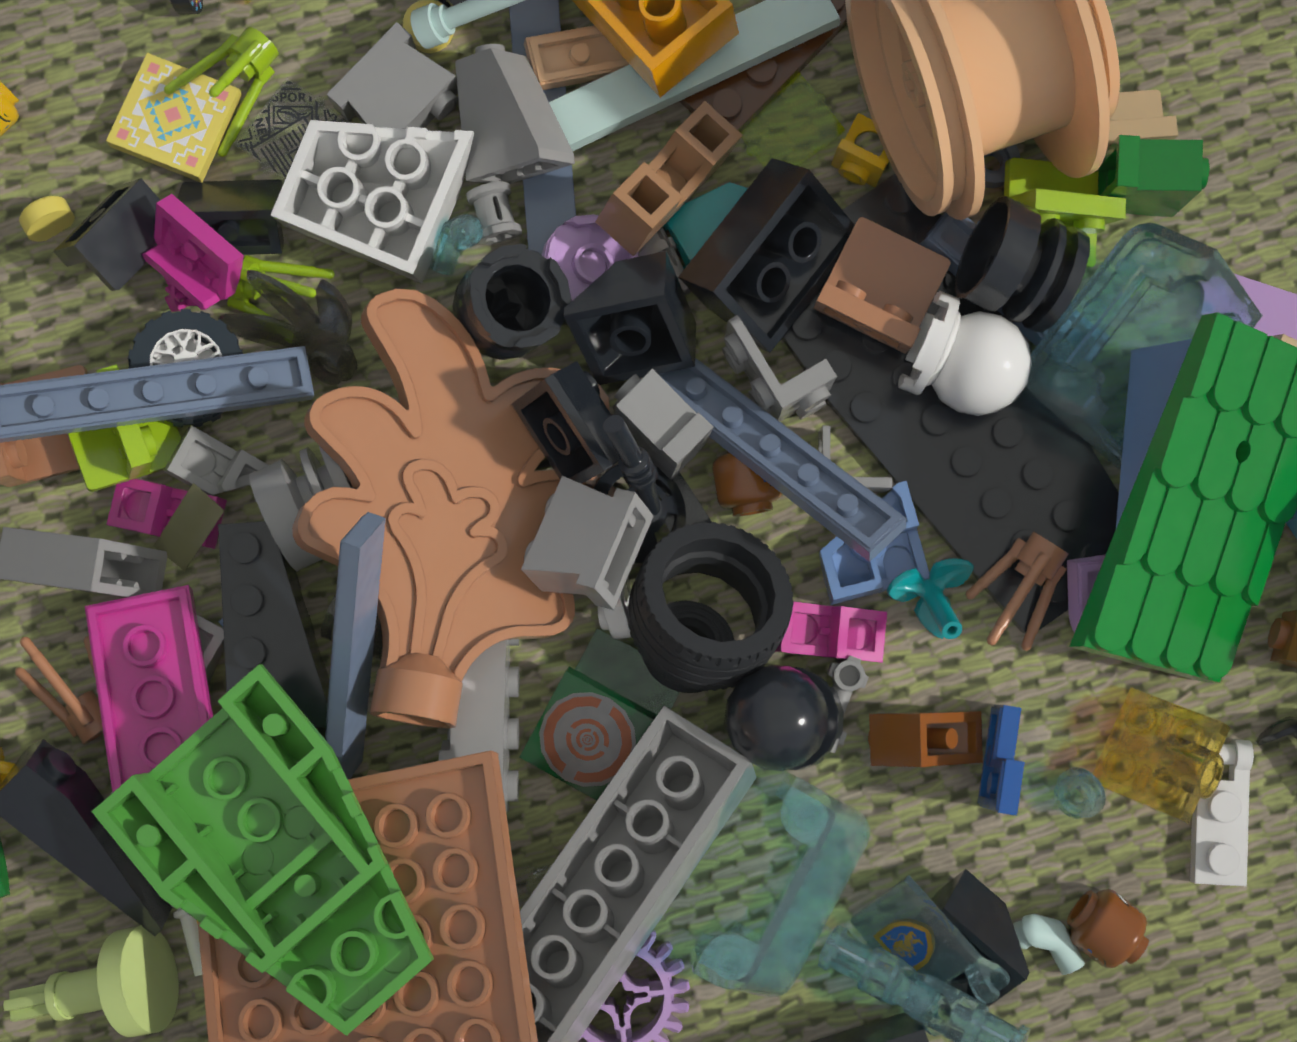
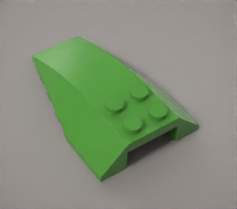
(273, 854)

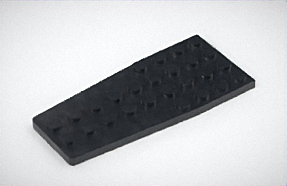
(966, 473)

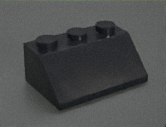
(770, 252)

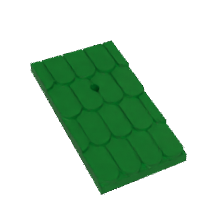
(1198, 500)

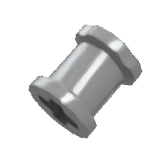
(494, 212)

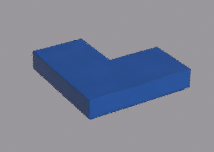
(1000, 772)

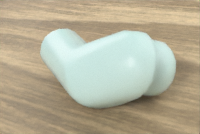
(1049, 935)

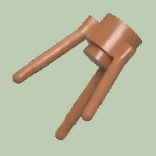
(1037, 562)
(80, 714)

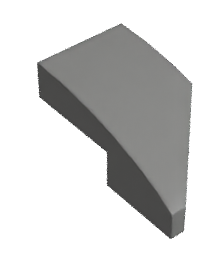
(210, 463)

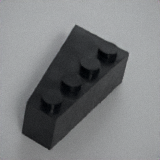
(268, 618)

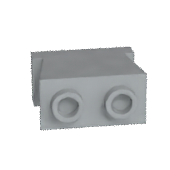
(395, 85)
(661, 422)
(587, 542)

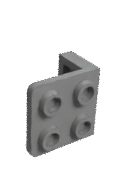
(799, 395)

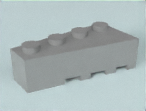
(485, 714)

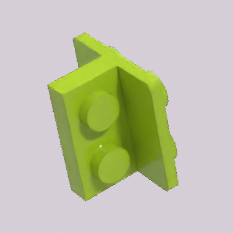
(1063, 197)
(123, 452)

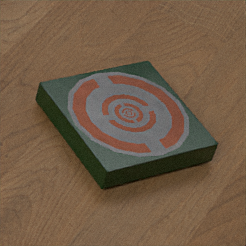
(586, 733)

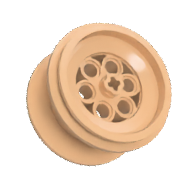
(979, 78)

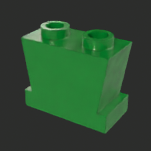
(1153, 174)

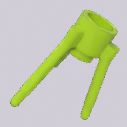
(248, 58)
(245, 290)

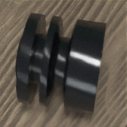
(1022, 264)

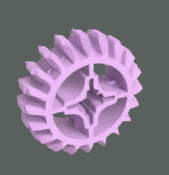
(644, 991)

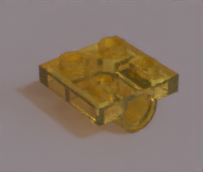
(1162, 755)

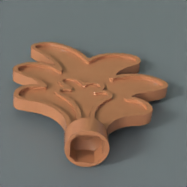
(456, 498)

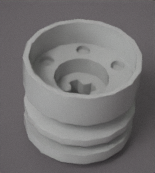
(283, 494)

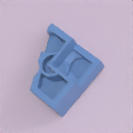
(852, 576)

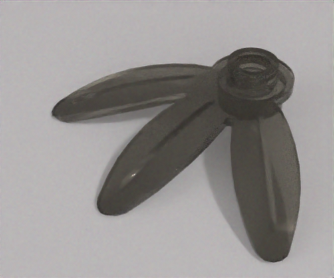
(322, 336)

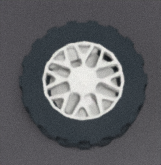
(179, 339)

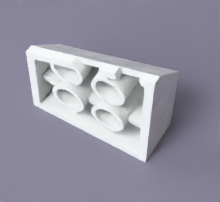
(375, 190)

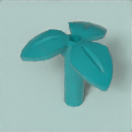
(933, 607)

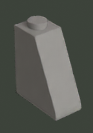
(509, 118)
(80, 563)

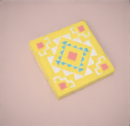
(177, 128)

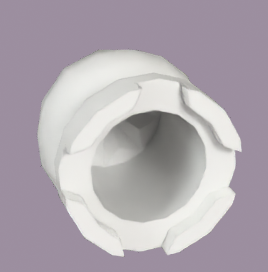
(970, 360)

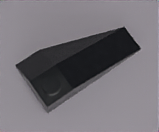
(52, 806)

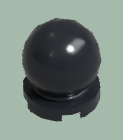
(512, 301)
(783, 718)

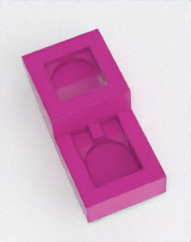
(149, 507)
(835, 632)

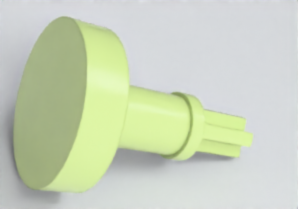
(131, 984)

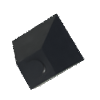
(986, 925)

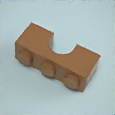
(671, 178)

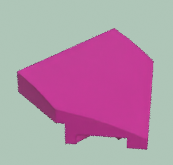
(192, 258)

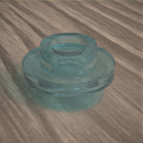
(1079, 793)

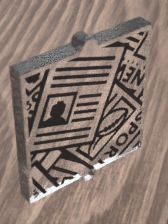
(280, 127)

